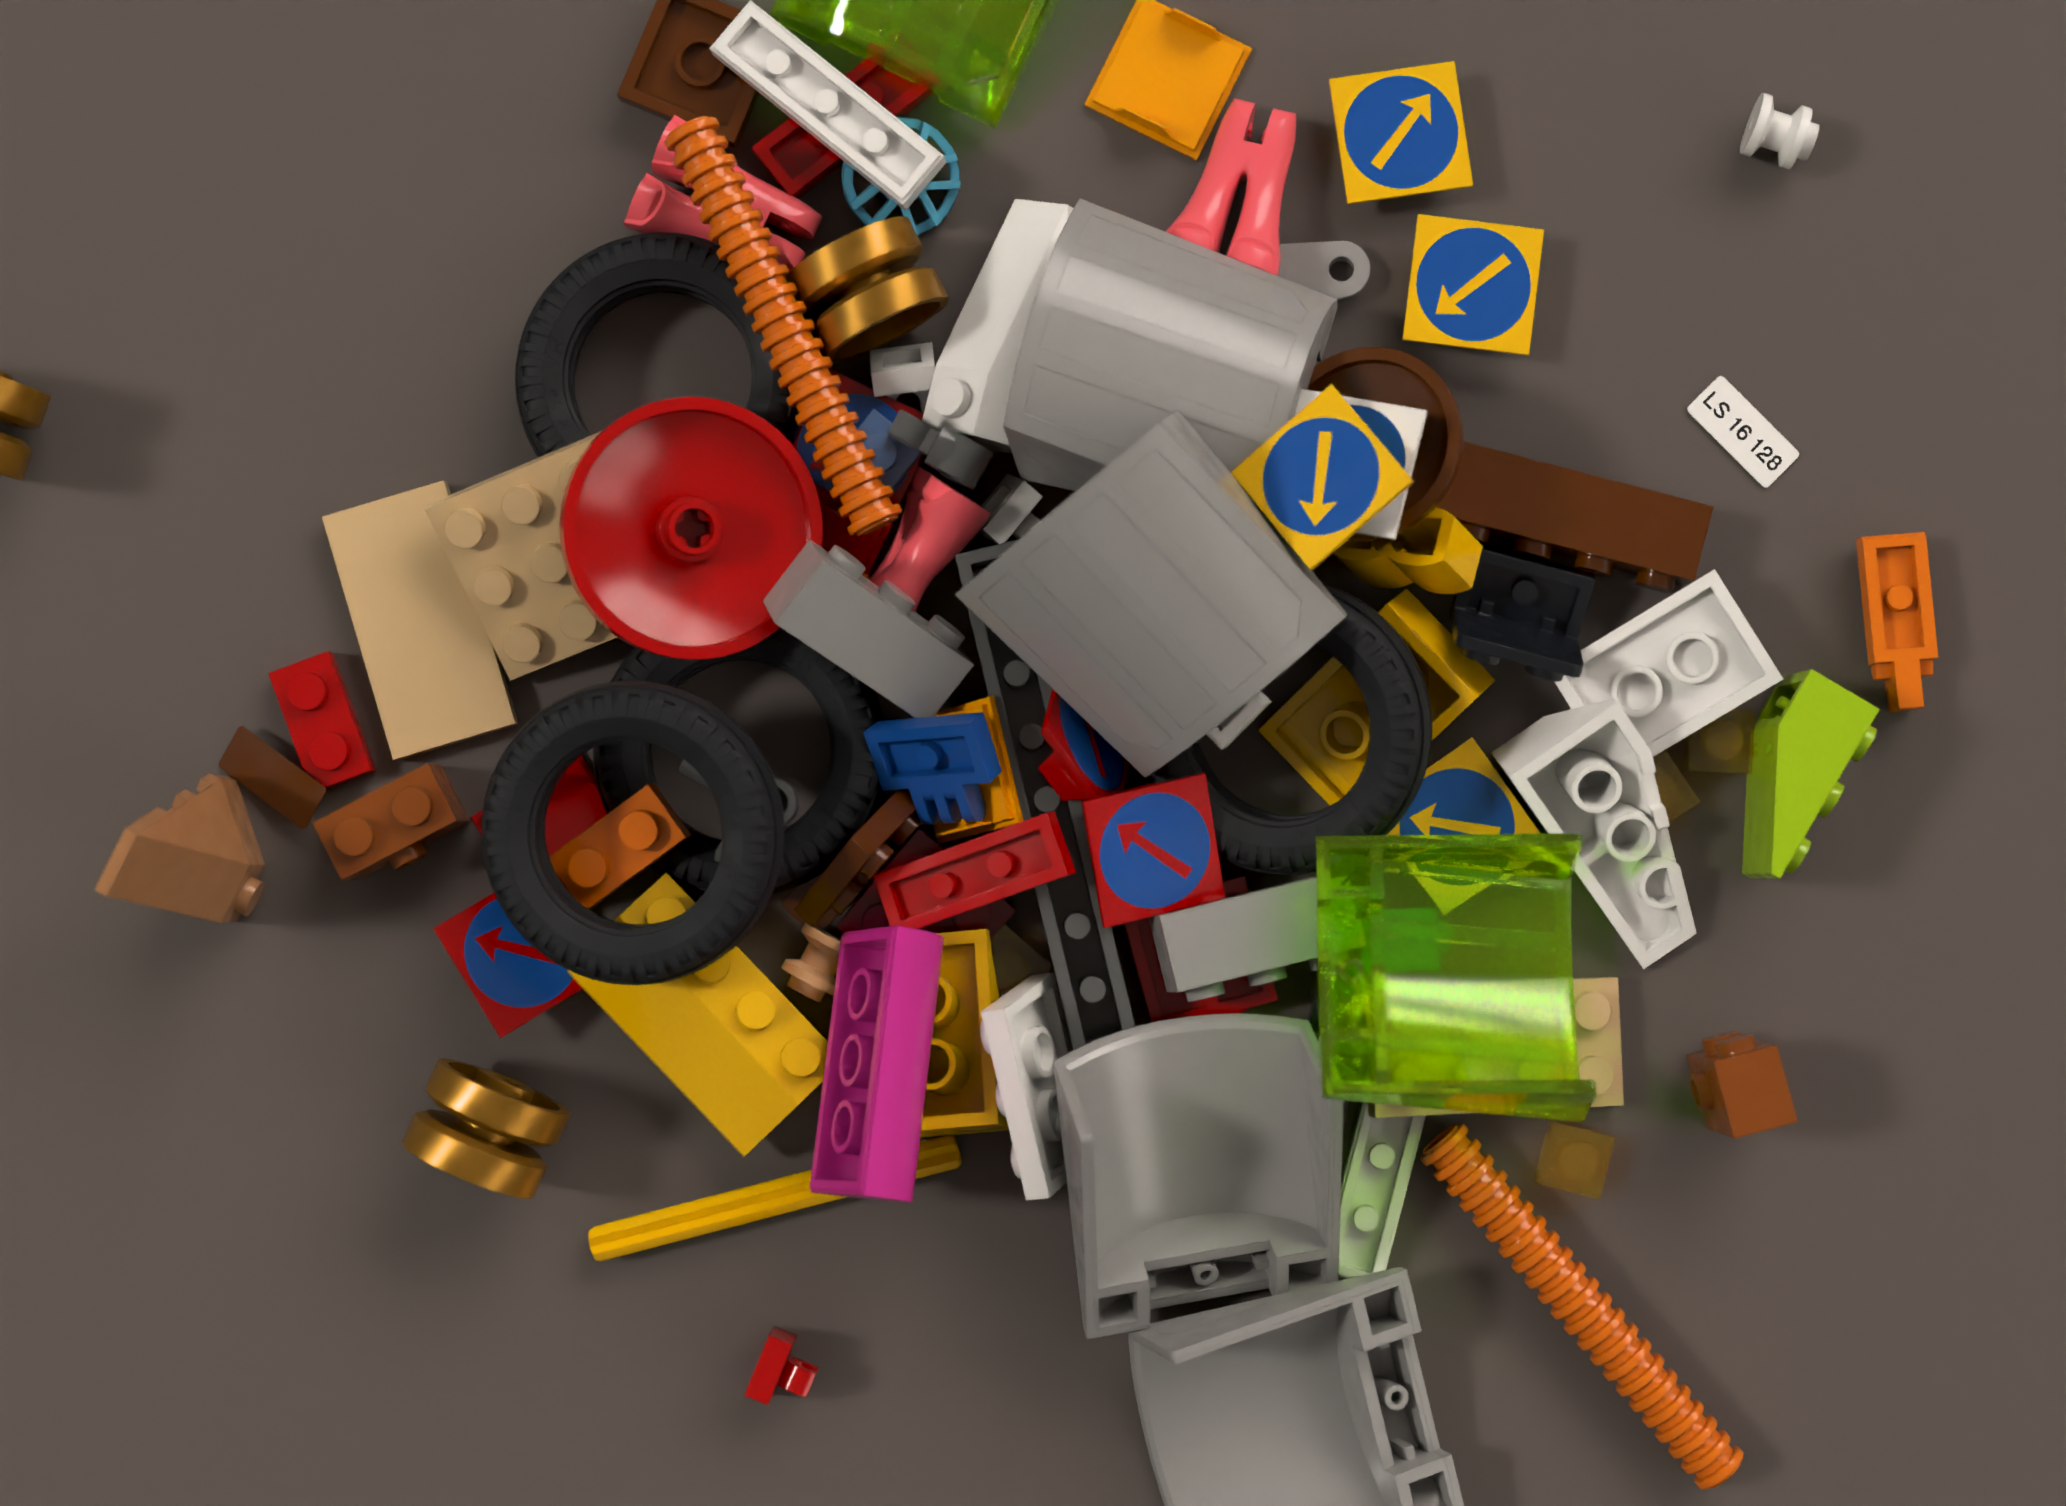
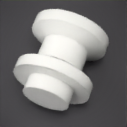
(1787, 134)

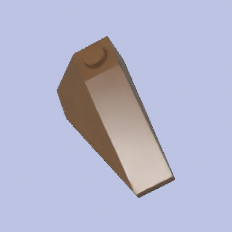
(192, 857)

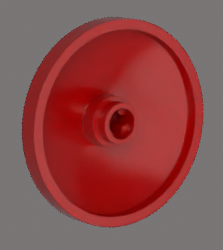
(686, 526)

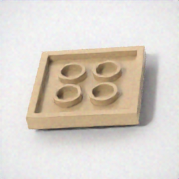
(512, 563)

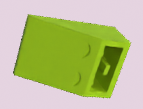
(1798, 756)

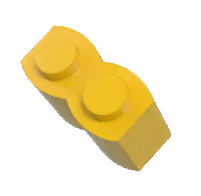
(1432, 554)

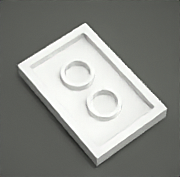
(1676, 664)
(1024, 1037)

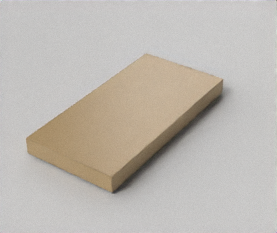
(416, 626)

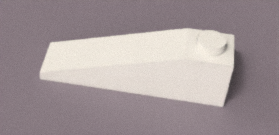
(982, 351)
(1597, 779)

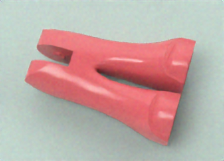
(1237, 161)
(664, 209)
(931, 532)

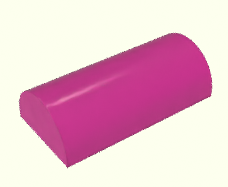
(877, 1064)

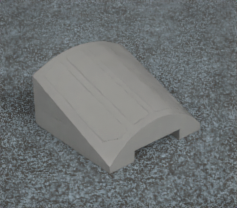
(1152, 327)
(1155, 597)
(1198, 1164)
(1293, 1401)

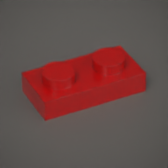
(322, 720)

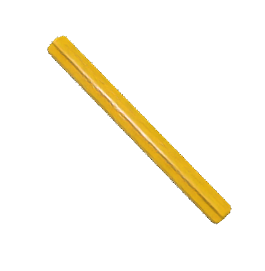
(739, 1207)

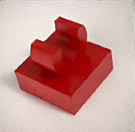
(780, 1369)

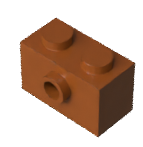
(392, 823)
(1740, 1085)

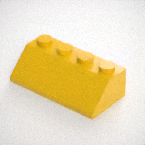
(717, 1032)

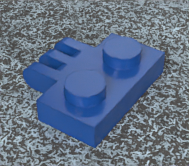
(938, 762)

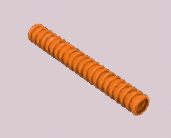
(782, 324)
(1583, 1307)

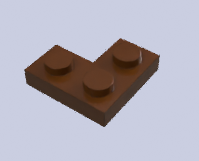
(861, 855)

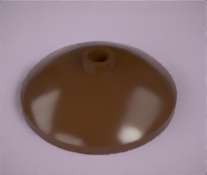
(1405, 381)

